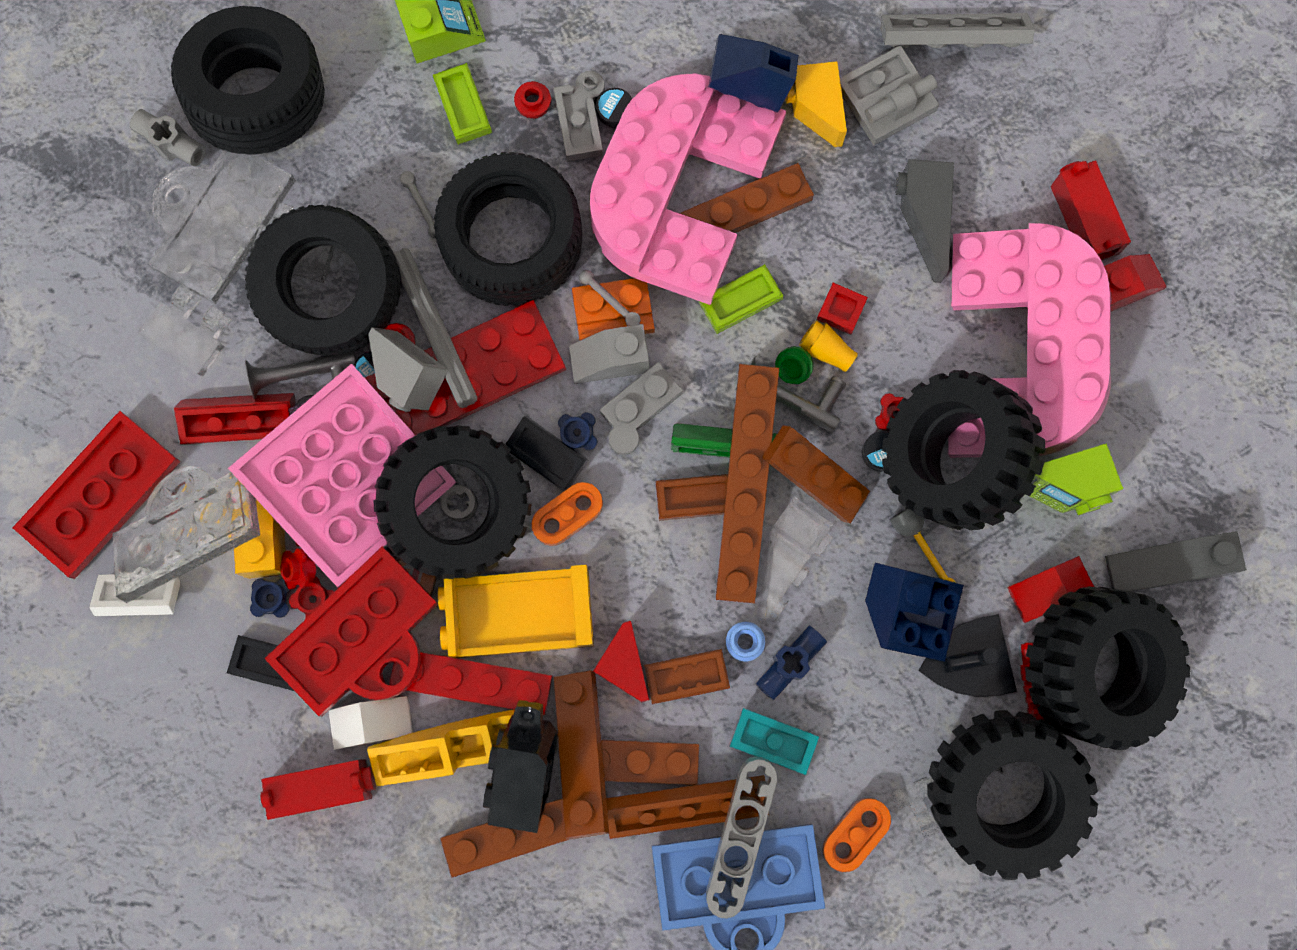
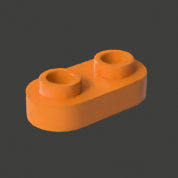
(565, 512)
(859, 837)

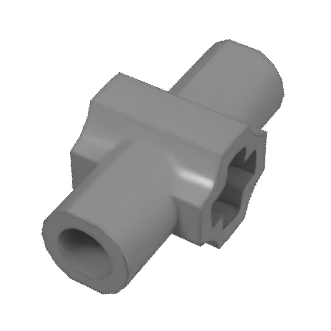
(159, 129)

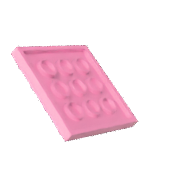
(323, 470)

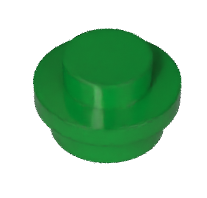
(794, 365)

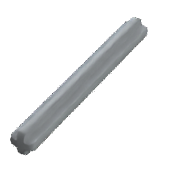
(435, 329)

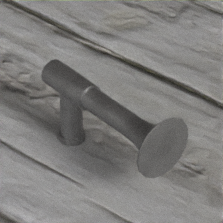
(333, 364)
(819, 413)

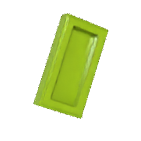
(462, 103)
(742, 299)

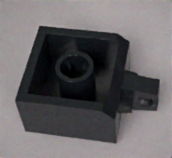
(521, 769)

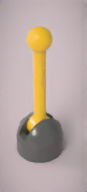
(910, 524)

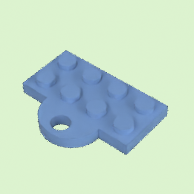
(781, 883)

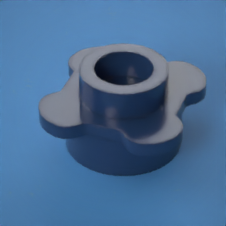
(585, 424)
(260, 592)

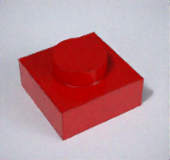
(842, 308)

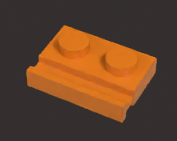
(596, 314)

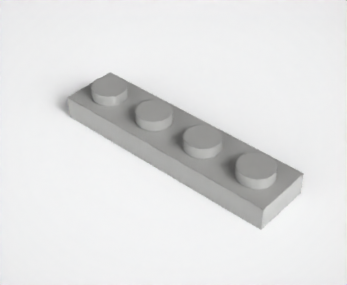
(964, 29)

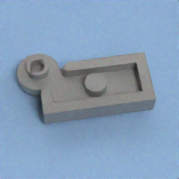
(578, 116)
(637, 406)

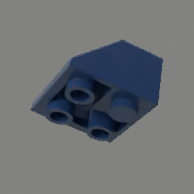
(753, 71)
(912, 611)

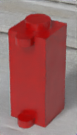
(1090, 208)
(317, 788)

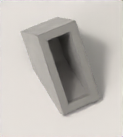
(610, 354)
(404, 370)

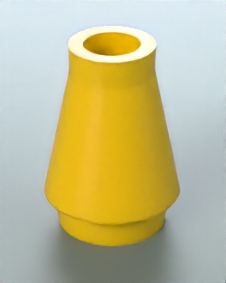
(827, 346)

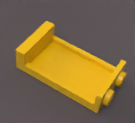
(516, 612)

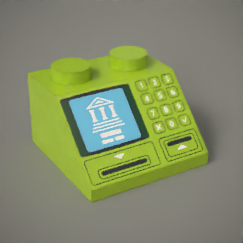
(439, 26)
(1078, 481)

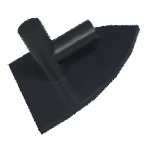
(975, 661)

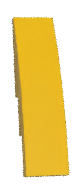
(436, 749)

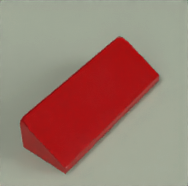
(231, 417)

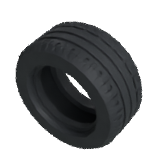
(493, 180)

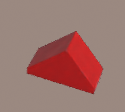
(1042, 590)
(622, 664)

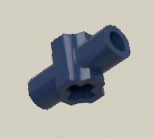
(805, 647)

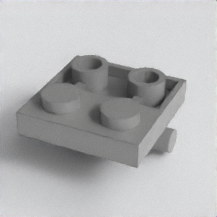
(888, 95)

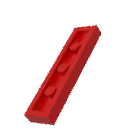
(476, 682)

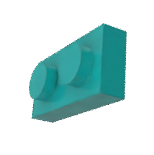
(774, 741)

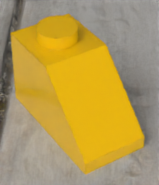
(819, 101)

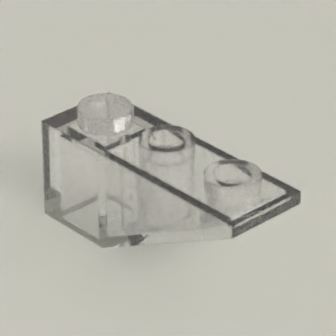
(789, 547)

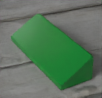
(702, 440)

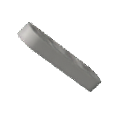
(746, 838)

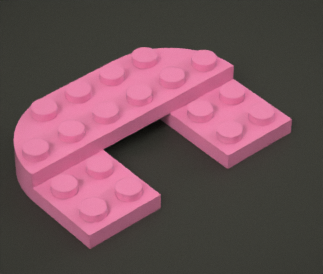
(644, 165)
(1066, 328)

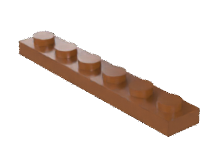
(747, 483)

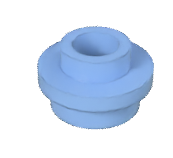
(751, 630)

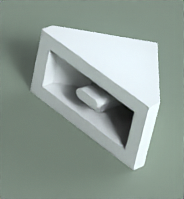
(370, 722)

